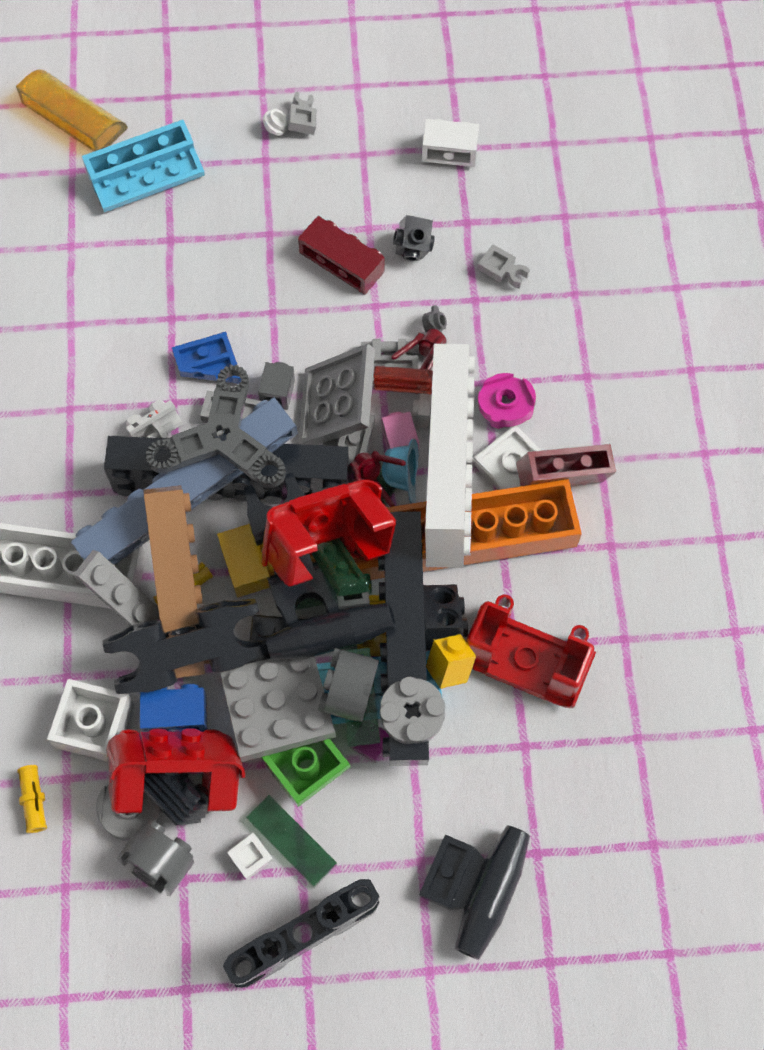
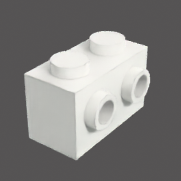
(450, 142)

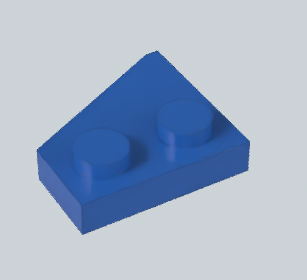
(205, 358)

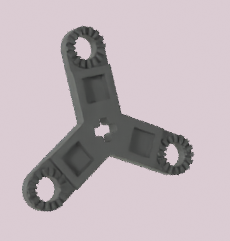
(201, 441)

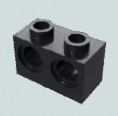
(443, 613)

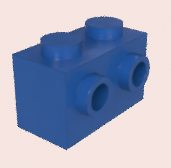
(174, 709)

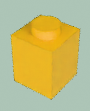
(450, 661)

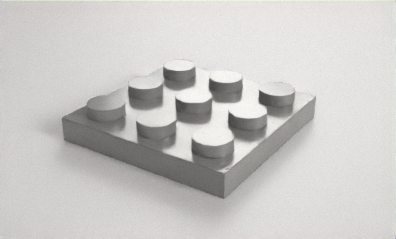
(337, 396)
(276, 706)

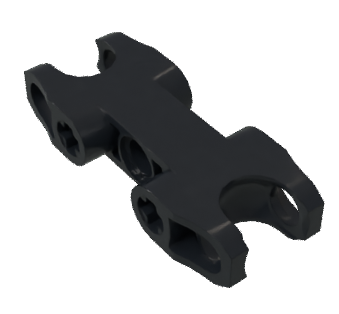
(284, 596)
(165, 651)
(283, 938)

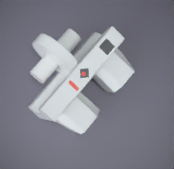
(157, 423)

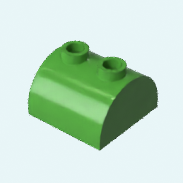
(306, 769)

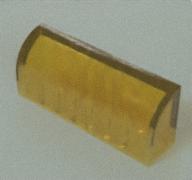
(69, 110)

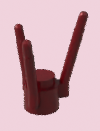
(426, 346)
(368, 468)

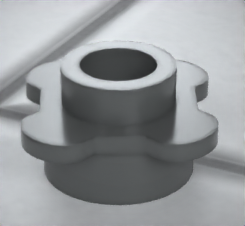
(434, 320)

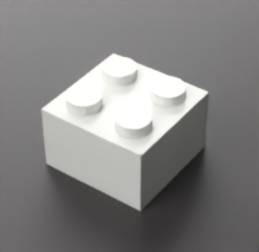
(89, 719)

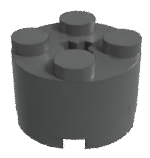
(348, 685)
(157, 858)

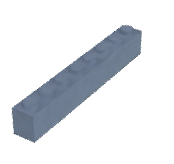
(126, 527)

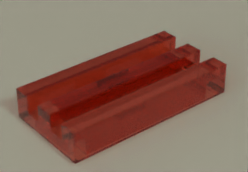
(403, 379)

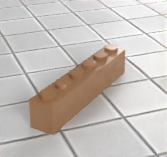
(173, 562)

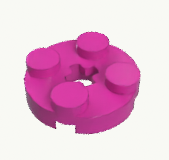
(503, 414)

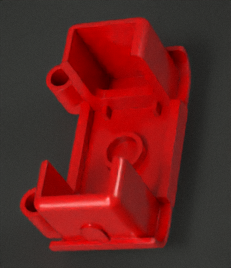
(341, 512)
(528, 656)
(162, 751)

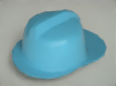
(403, 476)

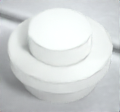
(275, 122)

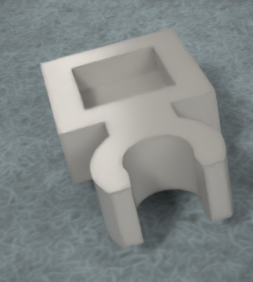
(301, 115)
(500, 264)

